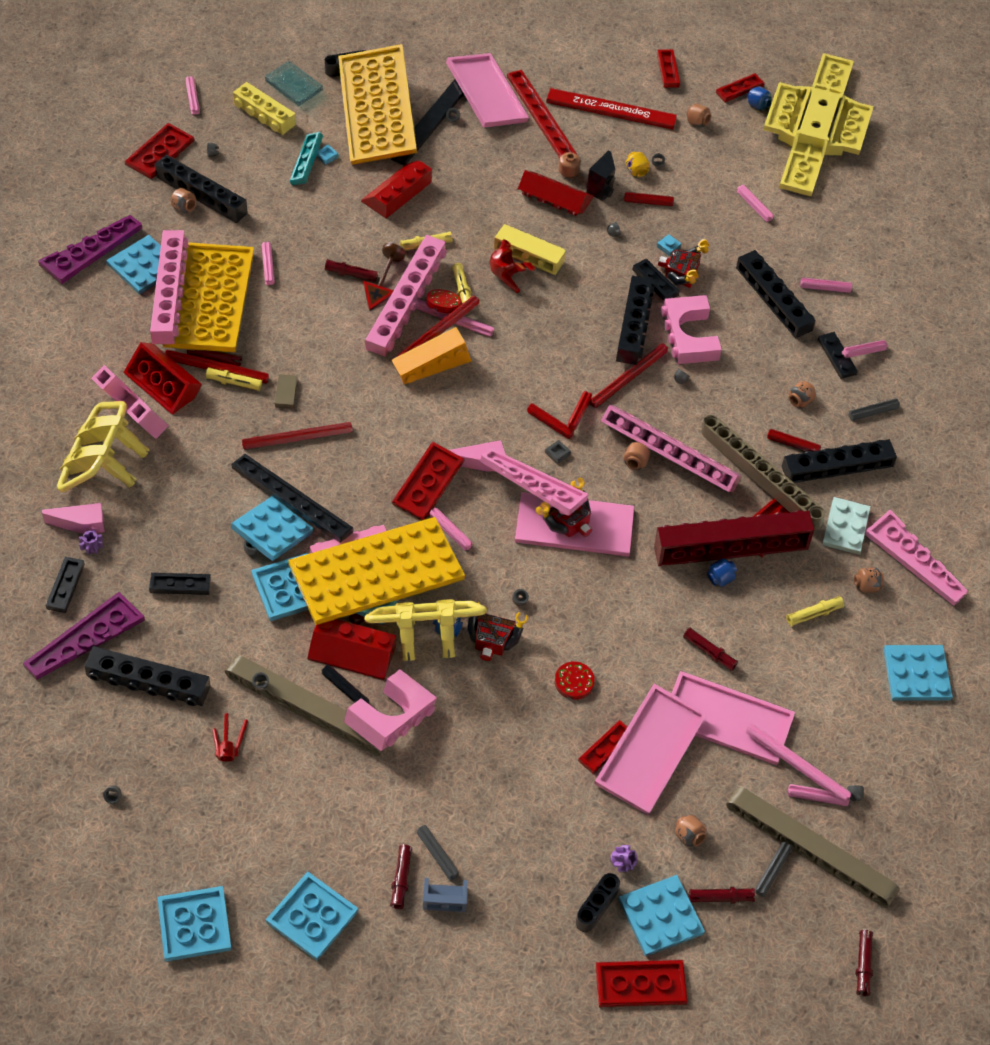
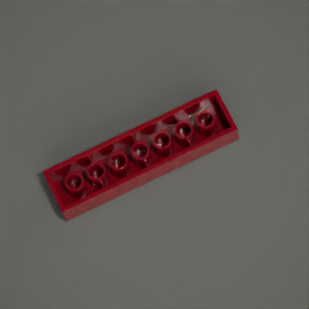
(733, 538)

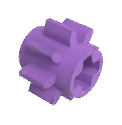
(91, 542)
(624, 858)

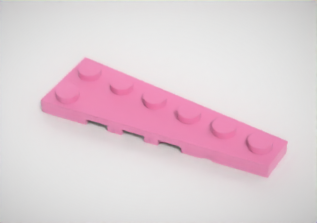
(549, 489)
(896, 540)

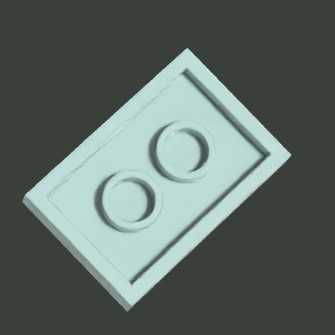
(846, 525)

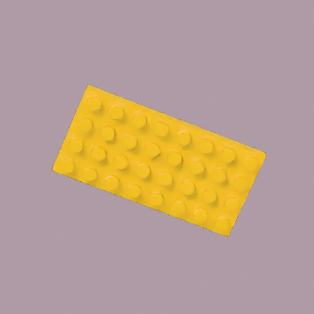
(377, 104)
(213, 297)
(375, 570)

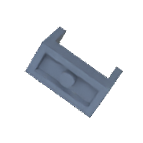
(445, 897)

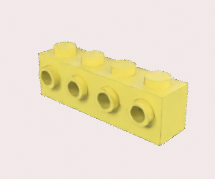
(264, 108)
(532, 249)

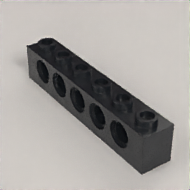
(205, 190)
(775, 294)
(634, 320)
(839, 461)
(141, 668)

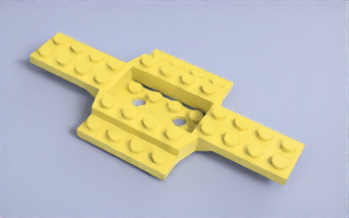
(812, 143)

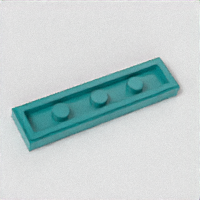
(306, 158)

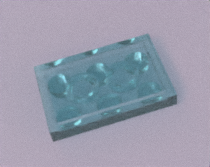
(293, 83)

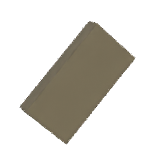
(286, 391)

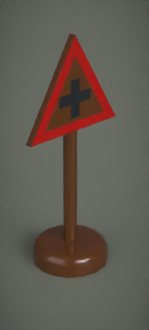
(376, 293)

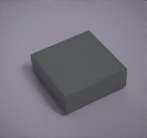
(557, 451)

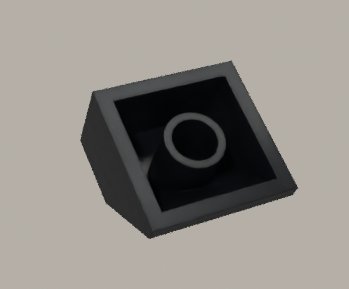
(601, 177)

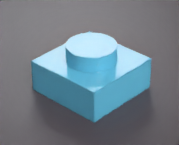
(668, 245)

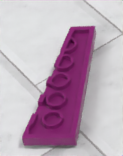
(77, 257)
(96, 628)

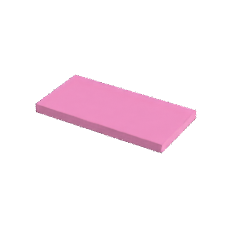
(487, 90)
(609, 524)
(731, 714)
(650, 749)

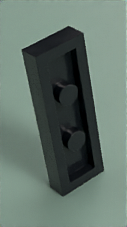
(663, 286)
(833, 350)
(180, 583)
(65, 584)

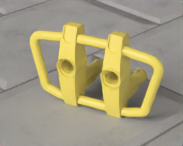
(94, 456)
(406, 618)

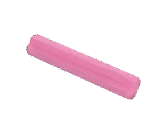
(192, 95)
(755, 203)
(268, 263)
(827, 285)
(862, 349)
(453, 531)
(814, 794)

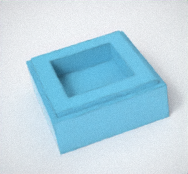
(327, 154)

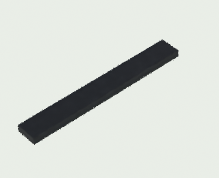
(433, 118)
(293, 498)

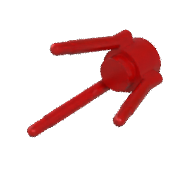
(226, 751)

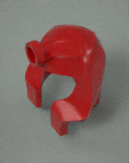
(504, 266)

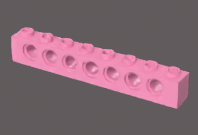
(168, 287)
(405, 296)
(671, 448)

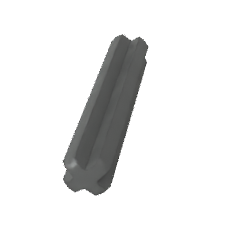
(874, 409)
(437, 852)
(773, 869)

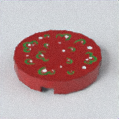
(443, 300)
(574, 680)

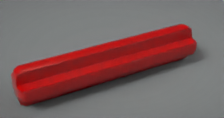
(649, 199)
(579, 411)
(550, 420)
(792, 441)

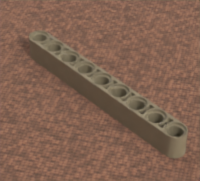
(760, 469)
(298, 701)
(813, 847)

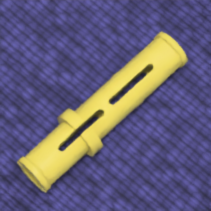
(415, 243)
(459, 272)
(213, 375)
(822, 608)

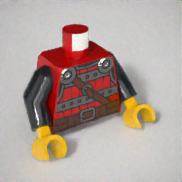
(684, 264)
(565, 524)
(494, 634)

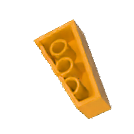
(432, 357)

